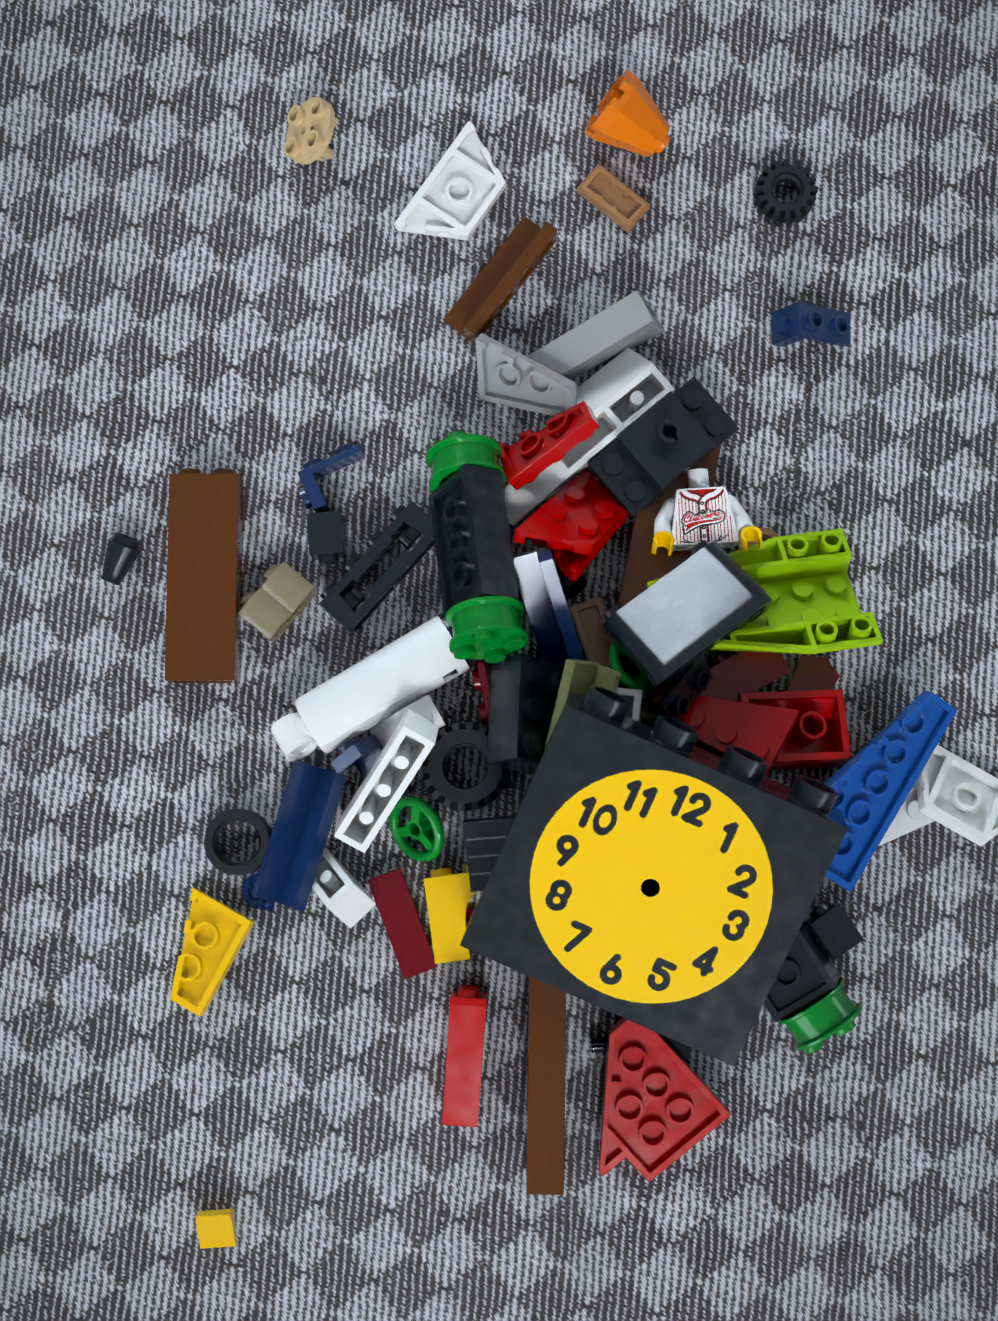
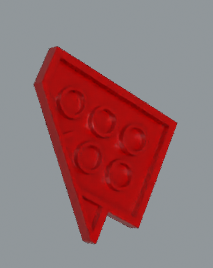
(652, 1102)

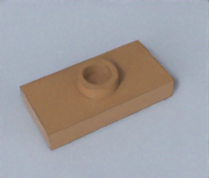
(613, 198)
(588, 621)

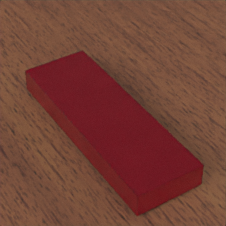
(402, 923)

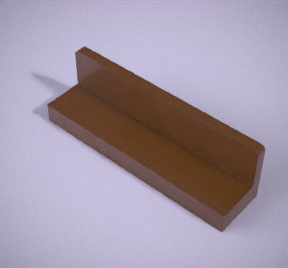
(501, 278)

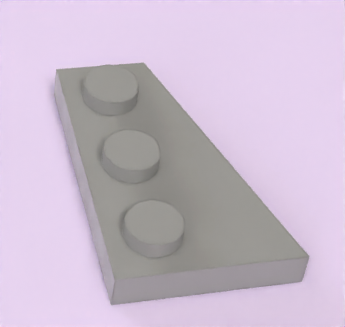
(520, 382)

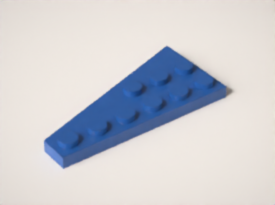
(880, 779)

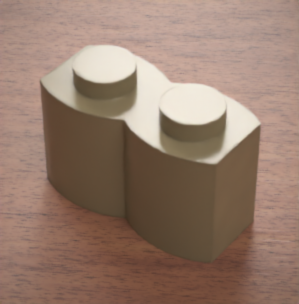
(277, 601)

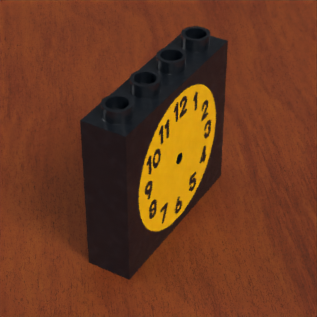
(656, 874)

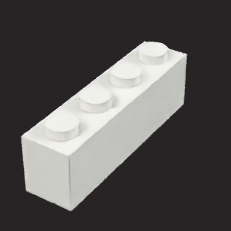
(386, 780)

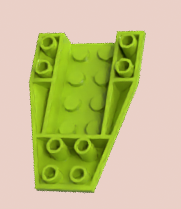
(811, 597)

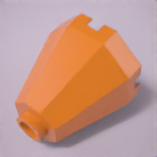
(629, 119)

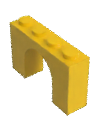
(447, 905)

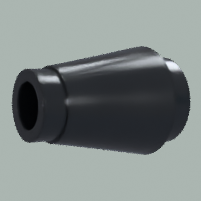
(119, 557)

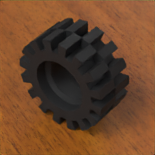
(789, 174)

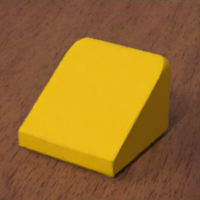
(216, 1228)

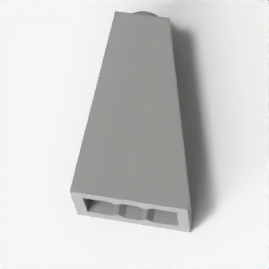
(601, 337)

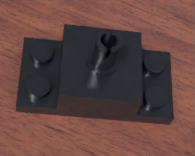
(662, 446)

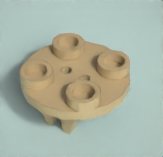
(310, 131)

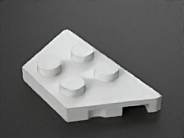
(455, 192)
(959, 796)

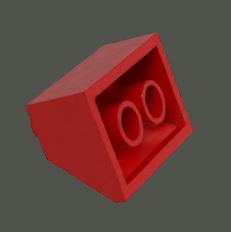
(820, 732)

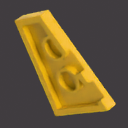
(209, 948)

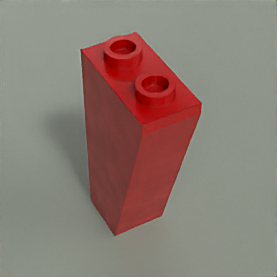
(464, 1056)

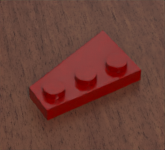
(549, 445)
(741, 724)

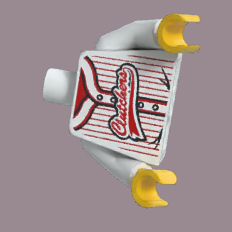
(702, 515)

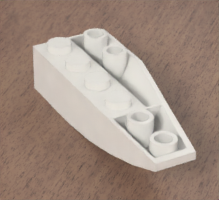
(617, 398)

